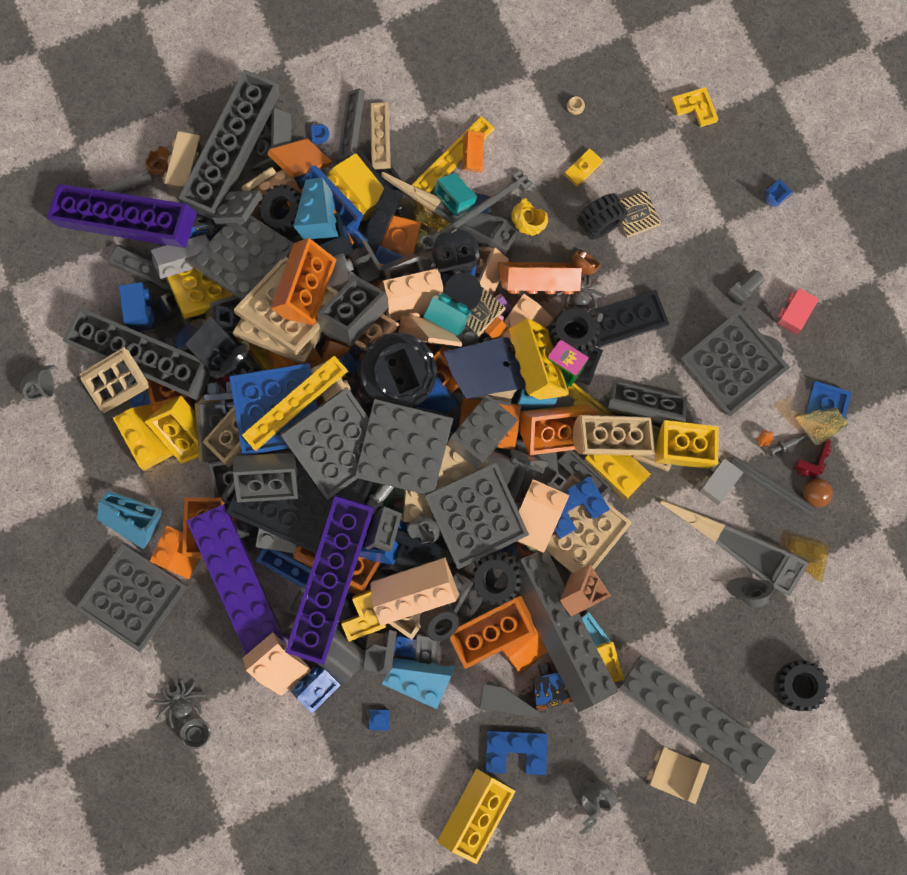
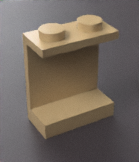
(677, 774)

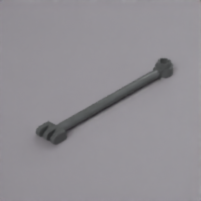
(517, 182)

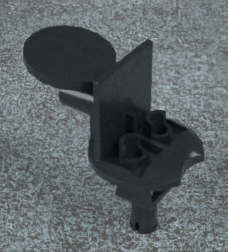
(461, 286)
(214, 348)

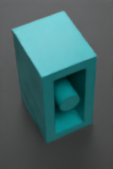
(455, 194)
(447, 313)

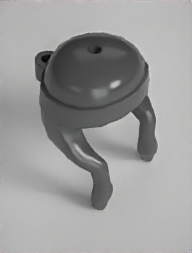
(594, 797)

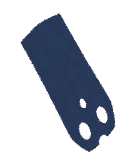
(481, 370)

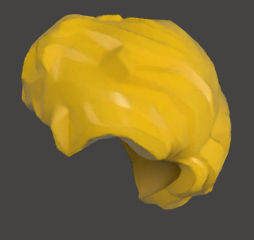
(528, 219)

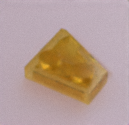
(428, 217)
(821, 424)
(813, 552)

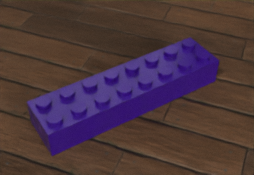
(122, 215)
(234, 577)
(329, 579)

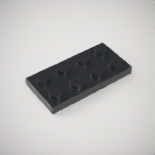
(631, 318)

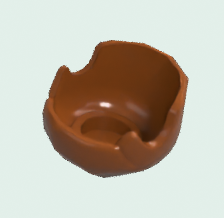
(157, 161)
(586, 262)
(817, 492)

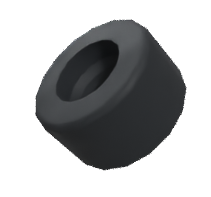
(440, 630)

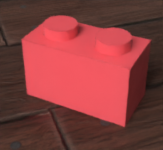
(797, 311)

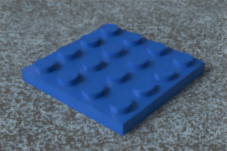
(259, 393)

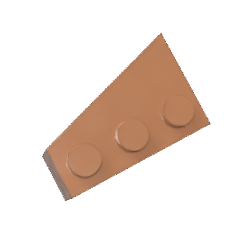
(583, 591)

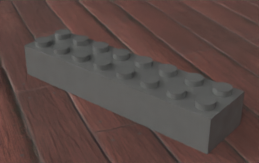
(230, 144)
(154, 358)
(563, 634)
(696, 719)

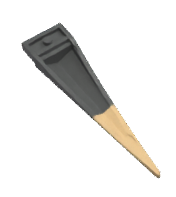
(486, 228)
(762, 557)

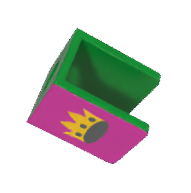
(569, 360)

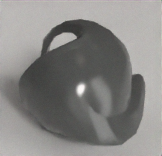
(37, 377)

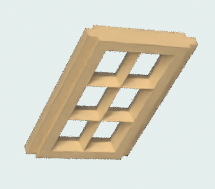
(101, 367)

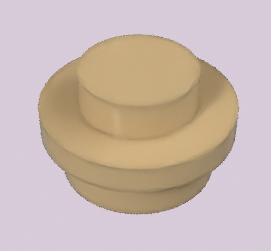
(575, 105)

